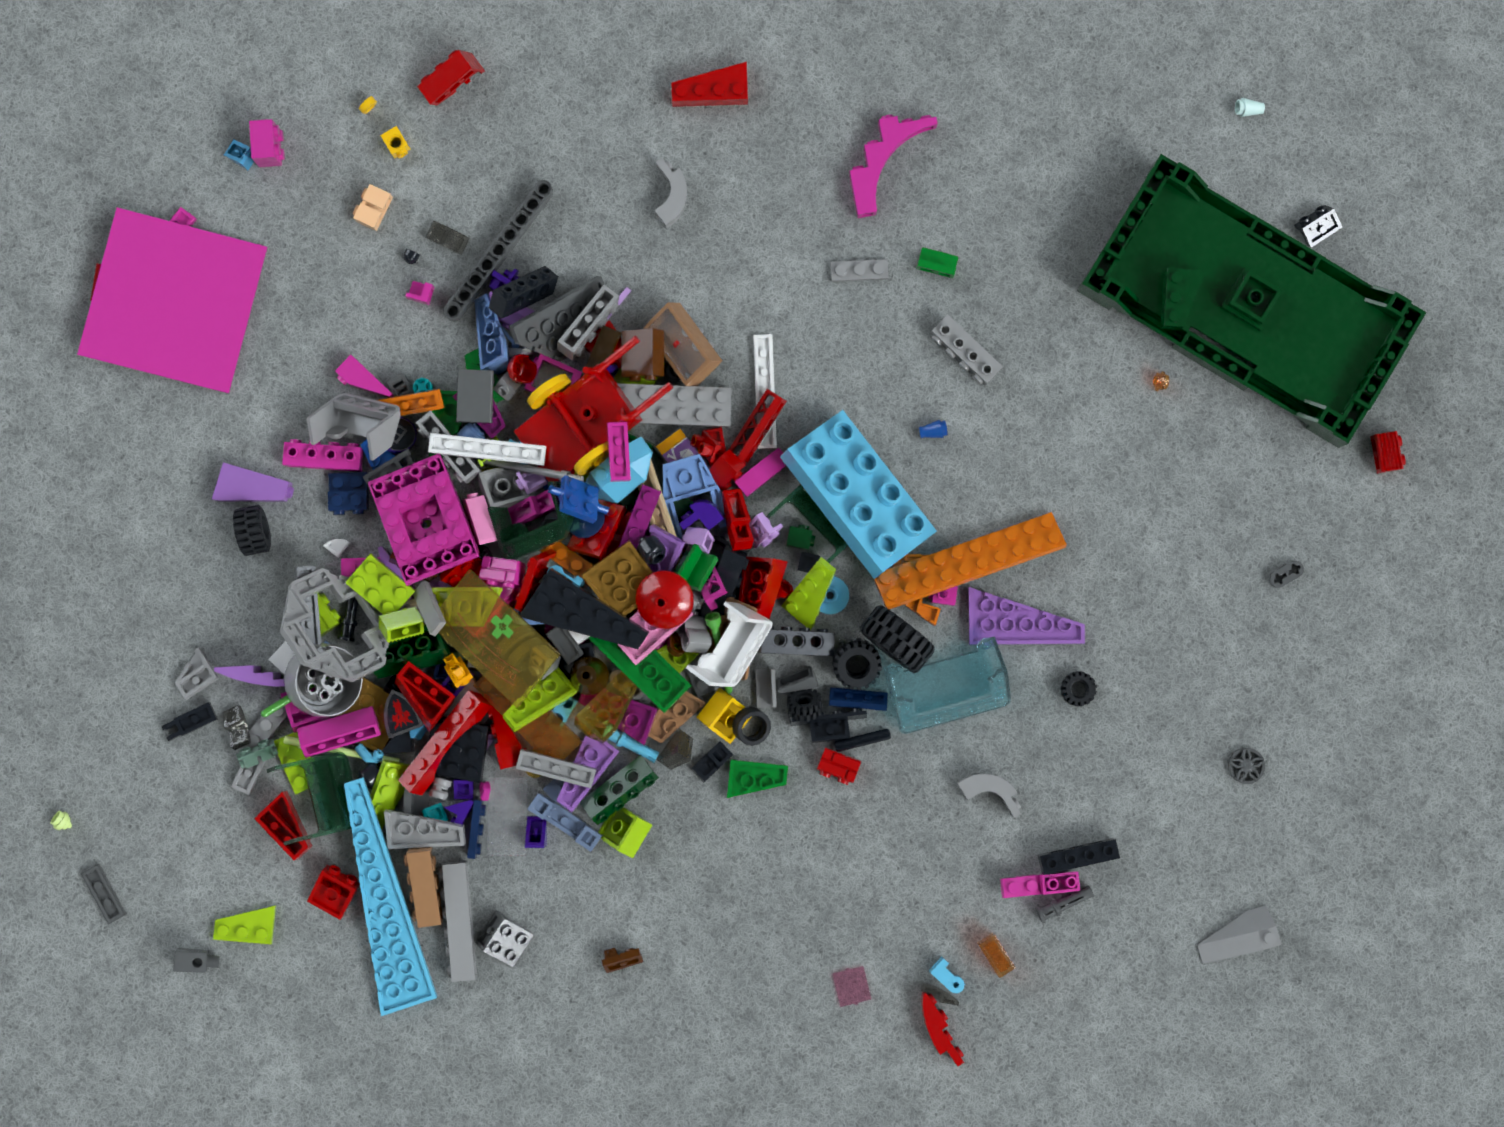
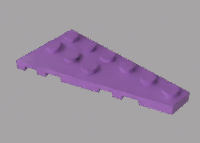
(1017, 623)

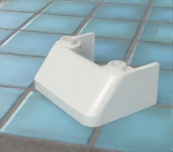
(735, 648)

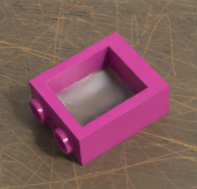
(549, 368)

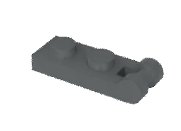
(390, 466)

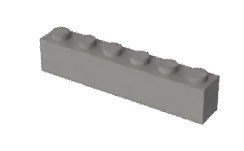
(459, 921)

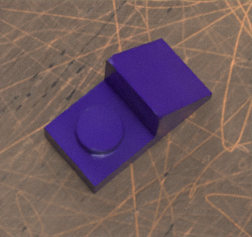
(461, 810)

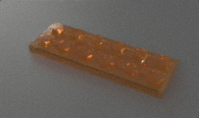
(545, 734)

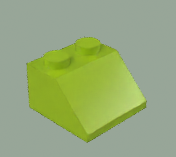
(625, 831)

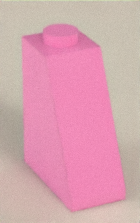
(478, 514)

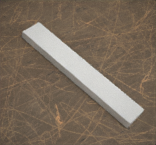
(764, 380)
(487, 449)

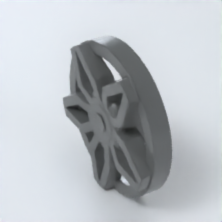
(1246, 765)

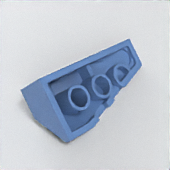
(491, 340)

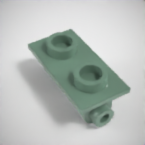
(250, 755)

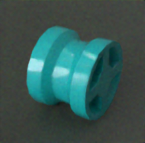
(420, 385)

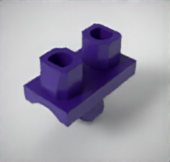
(499, 280)

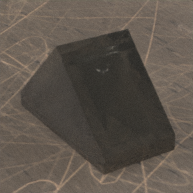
(677, 751)

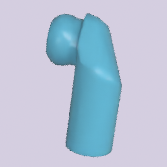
(371, 757)

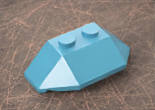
(639, 466)

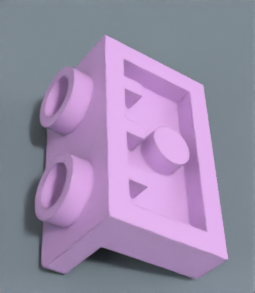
(763, 531)

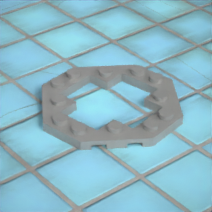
(330, 661)

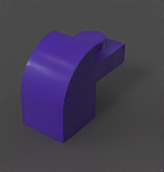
(703, 510)

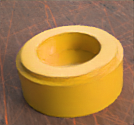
(367, 105)

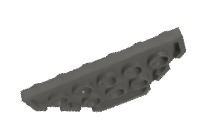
(547, 325)

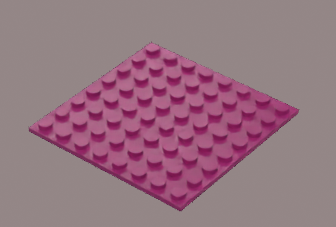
(172, 300)

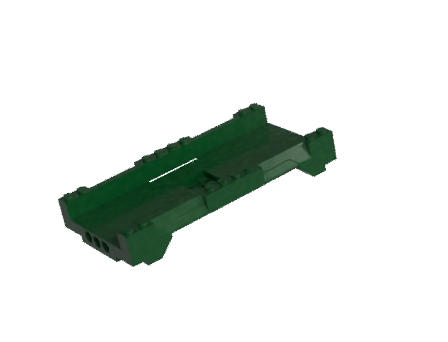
(1314, 334)

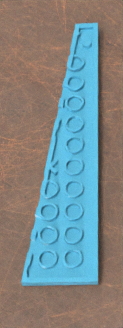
(395, 948)

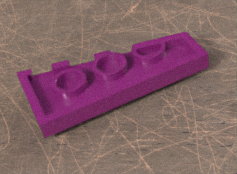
(636, 720)

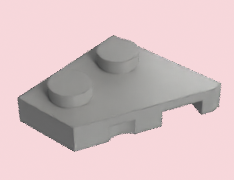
(196, 675)

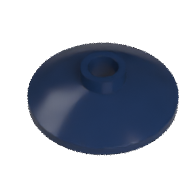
(584, 529)

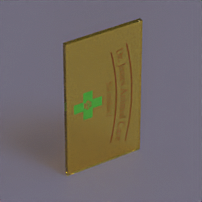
(495, 638)

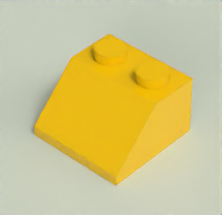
(719, 714)

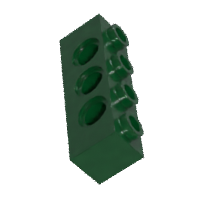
(622, 780)

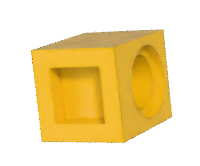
(393, 135)

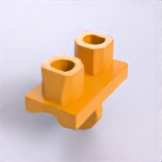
(457, 670)

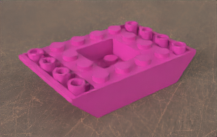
(417, 495)

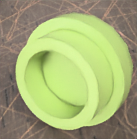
(61, 821)

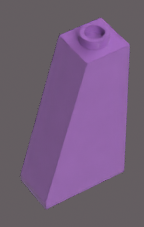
(244, 485)

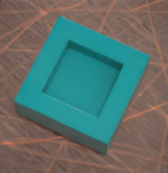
(435, 812)

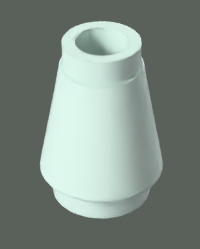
(1248, 107)

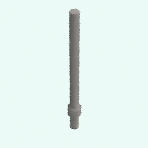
(533, 470)

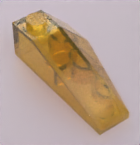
(606, 710)

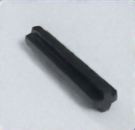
(862, 740)

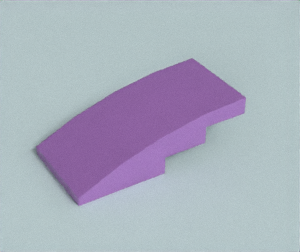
(252, 674)

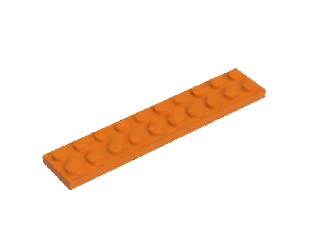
(969, 561)

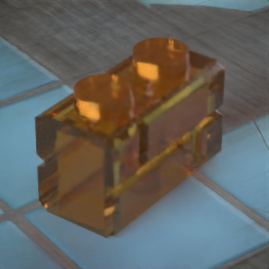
(996, 955)

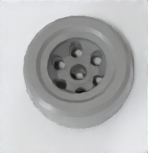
(340, 692)

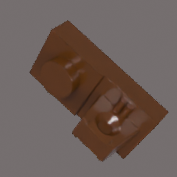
(615, 962)

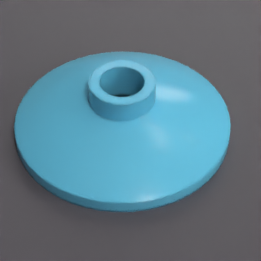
(840, 598)

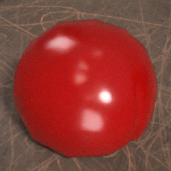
(522, 369)

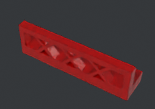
(760, 429)

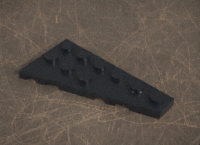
(572, 608)

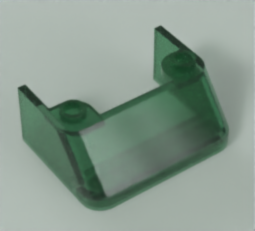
(517, 541)

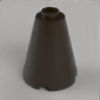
(598, 675)

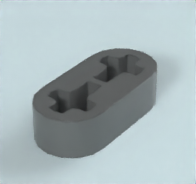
(1288, 577)

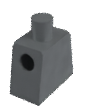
(185, 961)

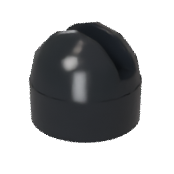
(410, 256)

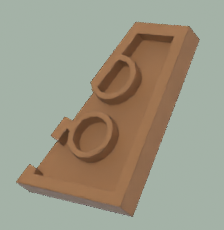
(676, 716)

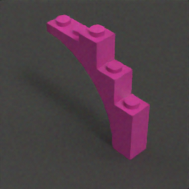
(876, 155)

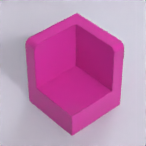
(420, 292)

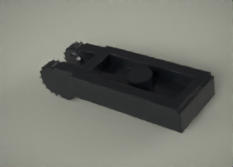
(191, 720)

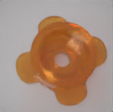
(1161, 381)

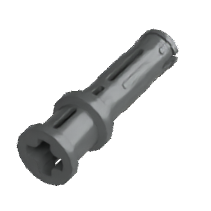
(1055, 907)

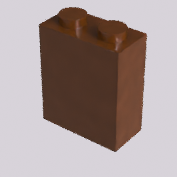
(646, 357)

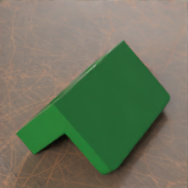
(937, 262)
(697, 567)

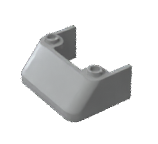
(356, 416)

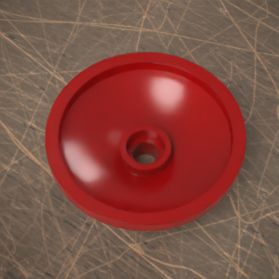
(675, 593)

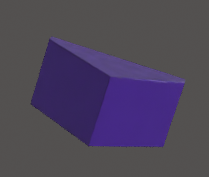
(536, 832)

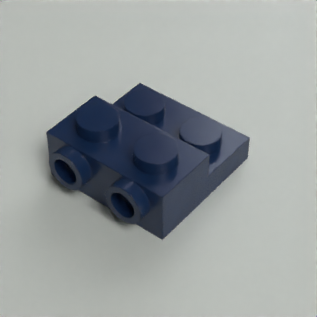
(348, 493)

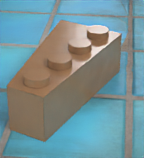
(424, 886)

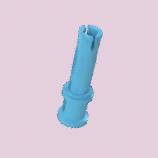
(624, 740)

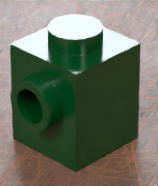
(800, 537)

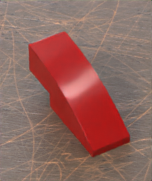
(737, 519)

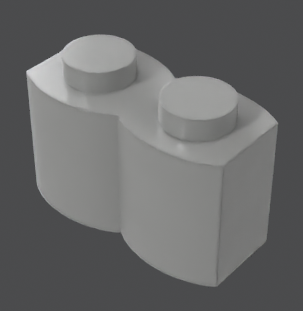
(695, 635)

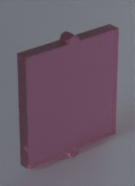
(851, 986)

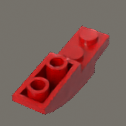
(935, 1022)

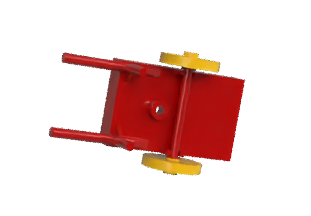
(570, 436)

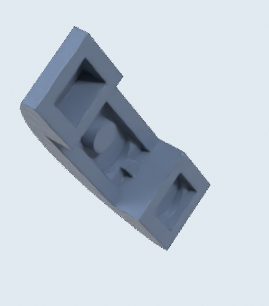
(565, 821)

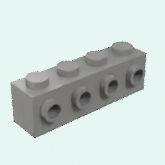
(587, 323)
(966, 350)
(464, 466)

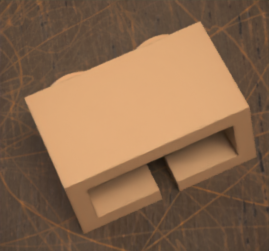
(373, 207)

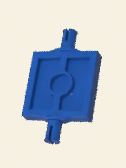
(578, 499)

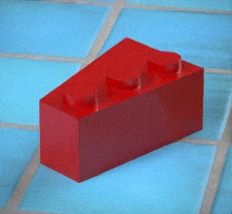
(449, 76)
(424, 694)
(283, 824)

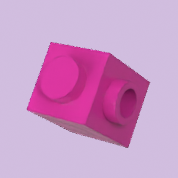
(945, 597)

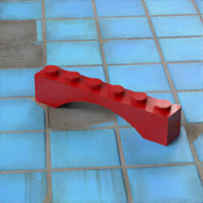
(423, 768)

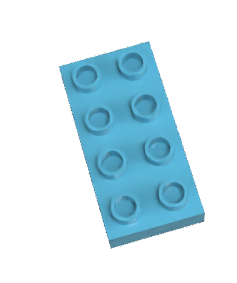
(858, 494)

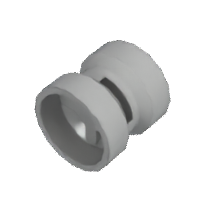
(440, 788)

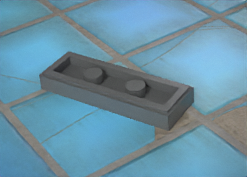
(103, 894)

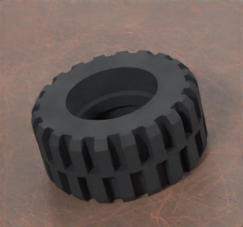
(897, 639)

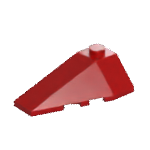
(508, 744)

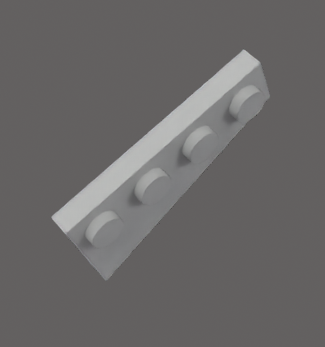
(416, 831)

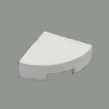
(337, 546)

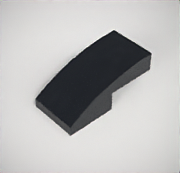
(712, 761)

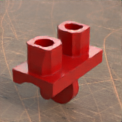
(707, 446)

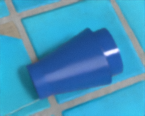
(934, 430)

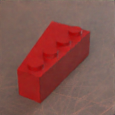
(713, 88)
(762, 583)

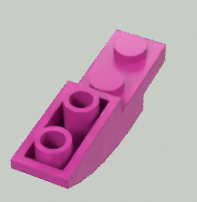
(1040, 884)

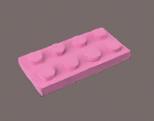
(653, 639)

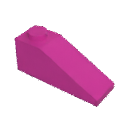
(357, 376)

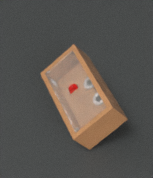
(685, 344)

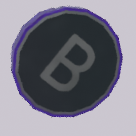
(404, 437)

